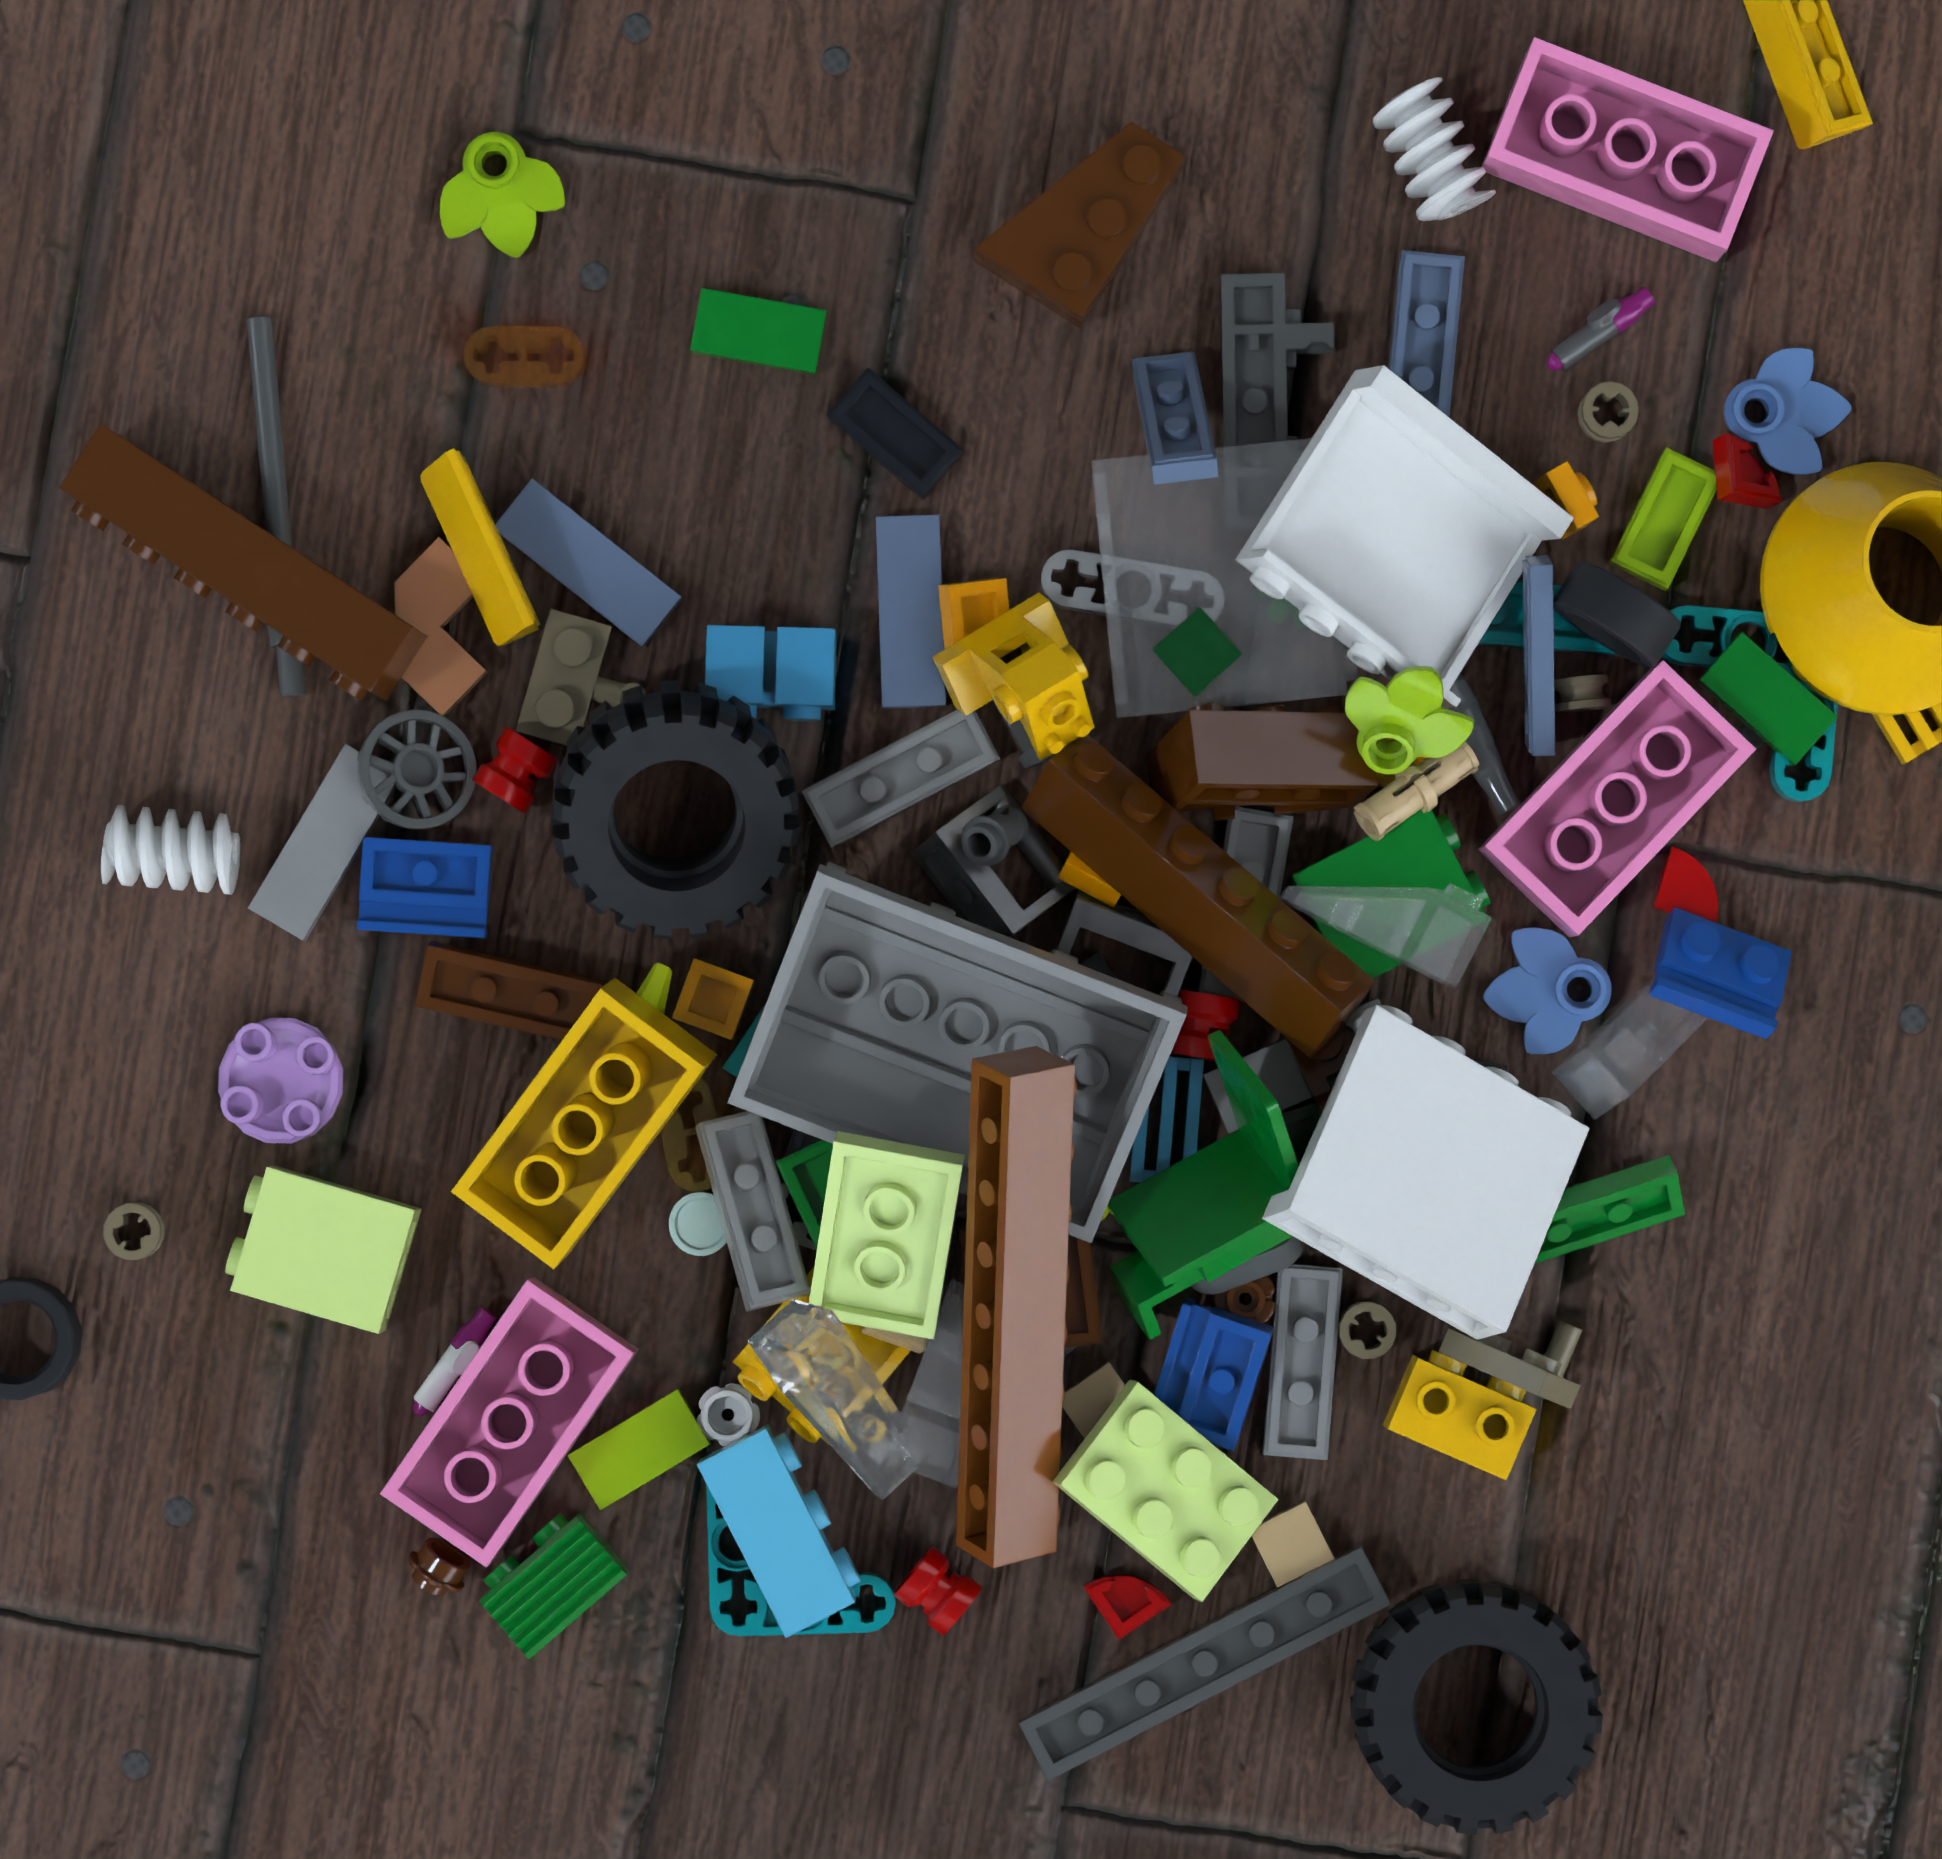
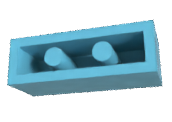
(780, 1529)

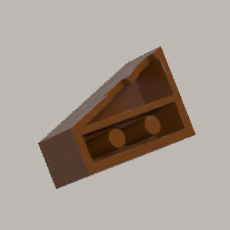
(1084, 225)
(1260, 759)

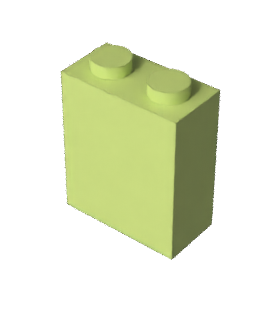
(322, 1248)

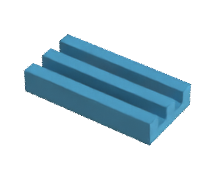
(1195, 1069)

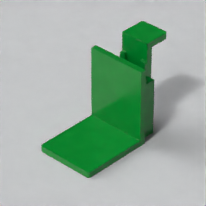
(1210, 1206)

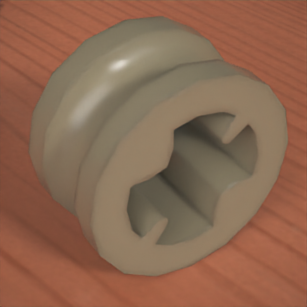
(1609, 431)
(1581, 693)
(148, 1243)
(1355, 1345)

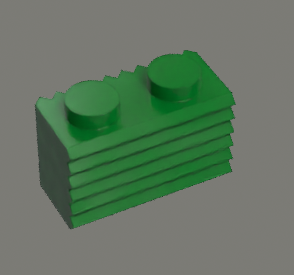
(553, 1583)

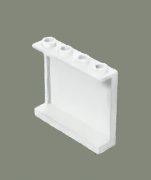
(1398, 532)
(1431, 1174)

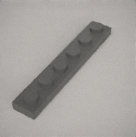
(1203, 1662)

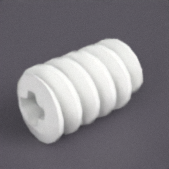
(1430, 153)
(170, 851)

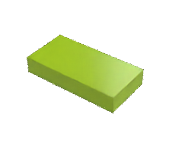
(1665, 519)
(639, 1449)

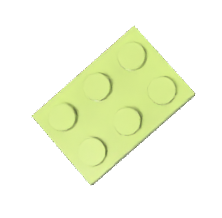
(886, 1233)
(1165, 1490)

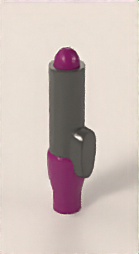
(1602, 325)

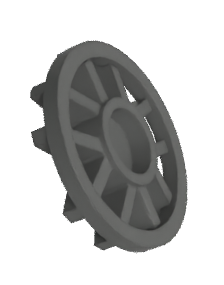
(416, 769)

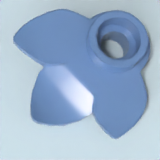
(1794, 411)
(1538, 990)

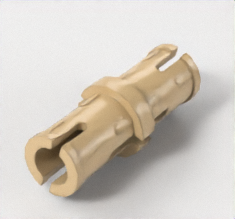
(1414, 791)

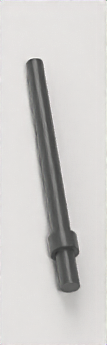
(272, 473)

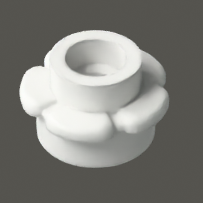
(735, 1398)

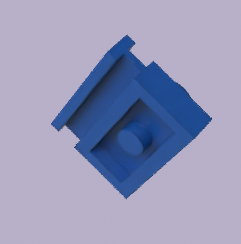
(425, 887)
(1720, 973)
(1213, 1370)

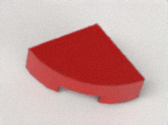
(1741, 476)
(1686, 887)
(1126, 1601)

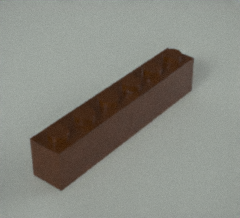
(243, 563)
(1197, 894)

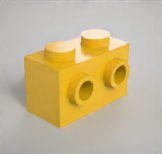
(1460, 1415)

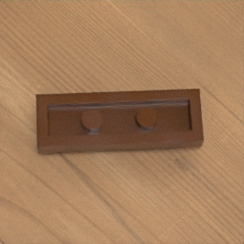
(503, 990)

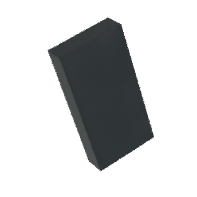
(895, 433)

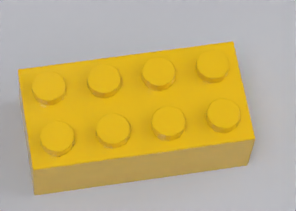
(583, 1122)

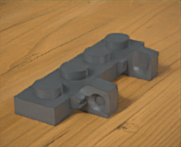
(1257, 350)

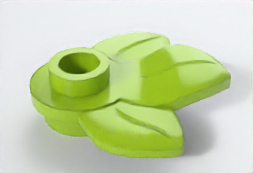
(501, 203)
(1406, 712)

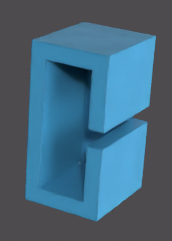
(773, 668)

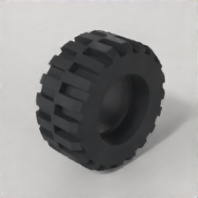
(691, 888)
(1529, 1775)

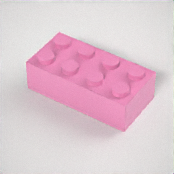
(1626, 150)
(1616, 799)
(509, 1421)

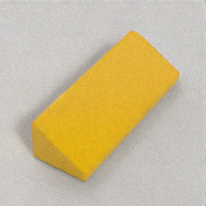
(1809, 69)
(479, 548)

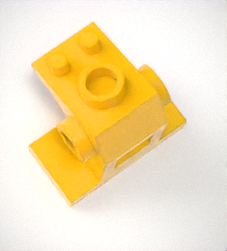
(1037, 687)

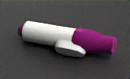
(453, 1362)

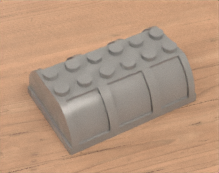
(896, 999)

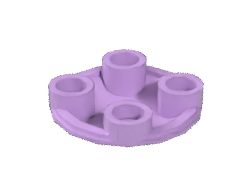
(280, 1080)

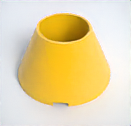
(1824, 598)

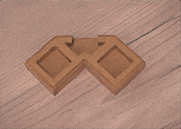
(428, 599)

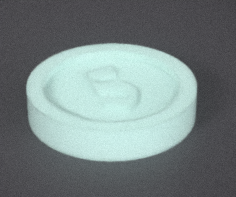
(697, 1224)

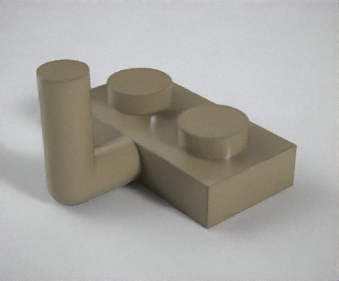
(567, 678)
(1533, 1373)

